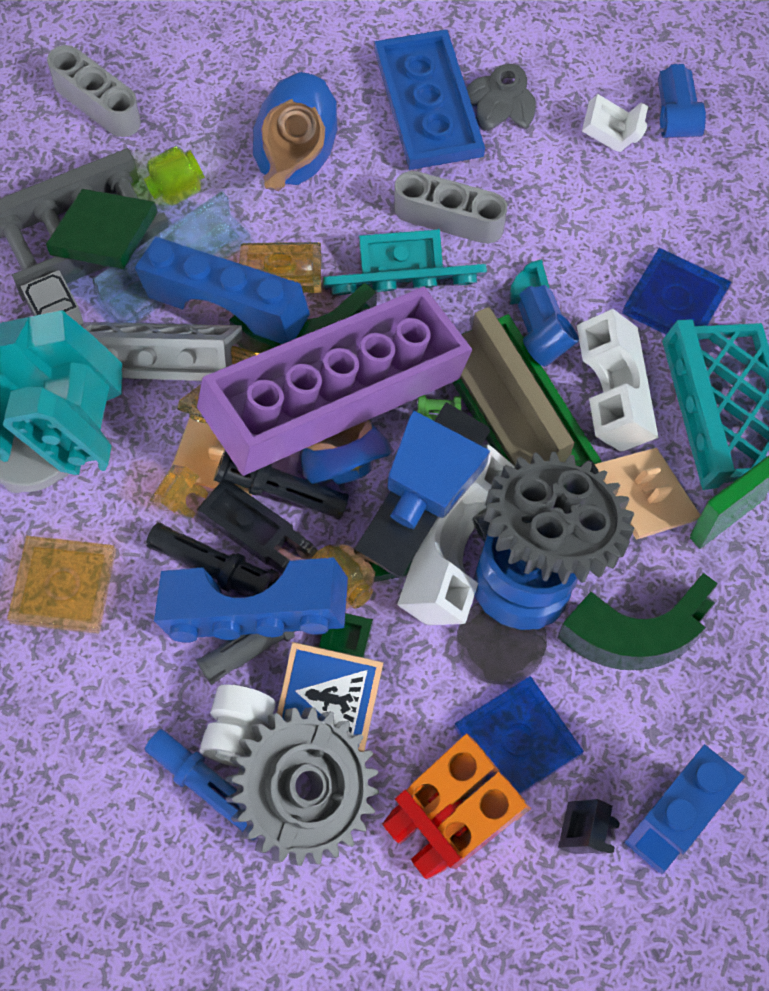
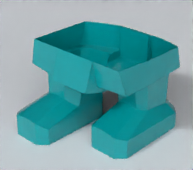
(56, 390)

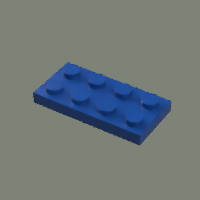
(429, 99)

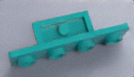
(401, 259)

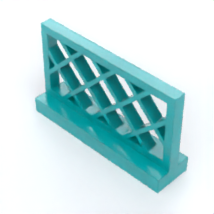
(699, 399)

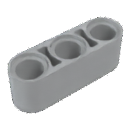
(94, 91)
(450, 207)

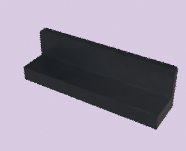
(393, 544)

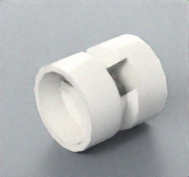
(235, 713)

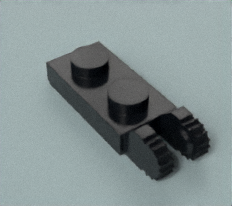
(253, 525)

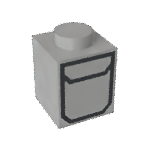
(51, 295)

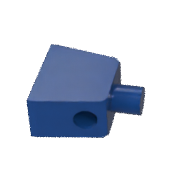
(432, 469)

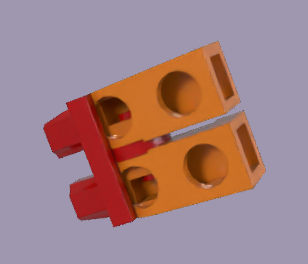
(451, 825)

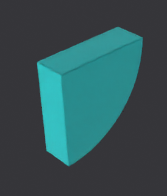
(531, 275)

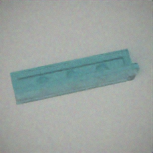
(206, 229)

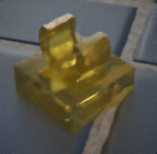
(175, 488)

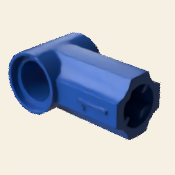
(680, 111)
(547, 329)

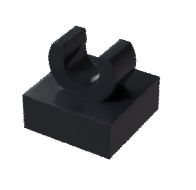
(587, 827)

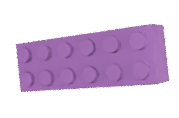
(332, 379)

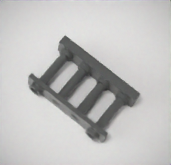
(55, 196)

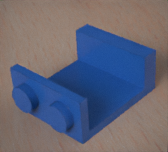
(684, 809)

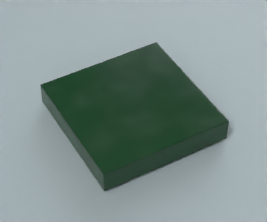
(102, 228)

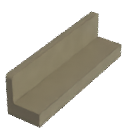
(510, 395)

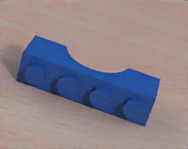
(263, 301)
(304, 598)

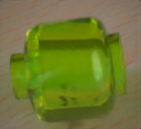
(173, 175)

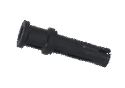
(284, 486)
(230, 571)

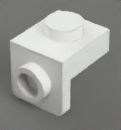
(613, 124)

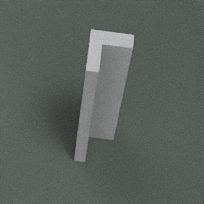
(167, 349)

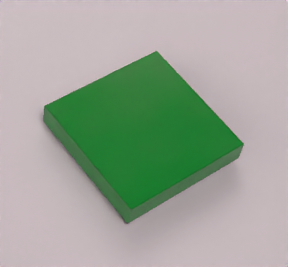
(732, 504)

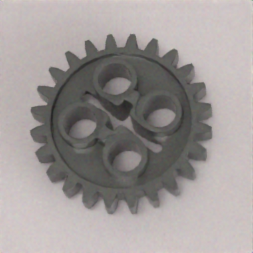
(558, 517)

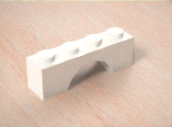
(437, 584)

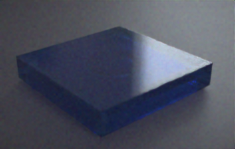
(675, 291)
(522, 735)

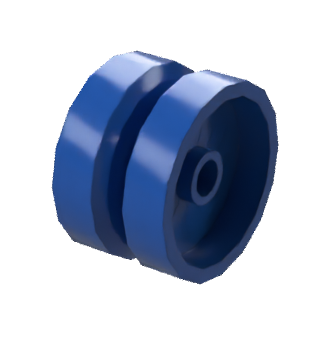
(518, 597)

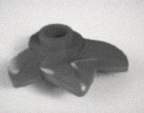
(499, 101)

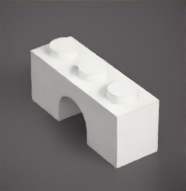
(624, 410)

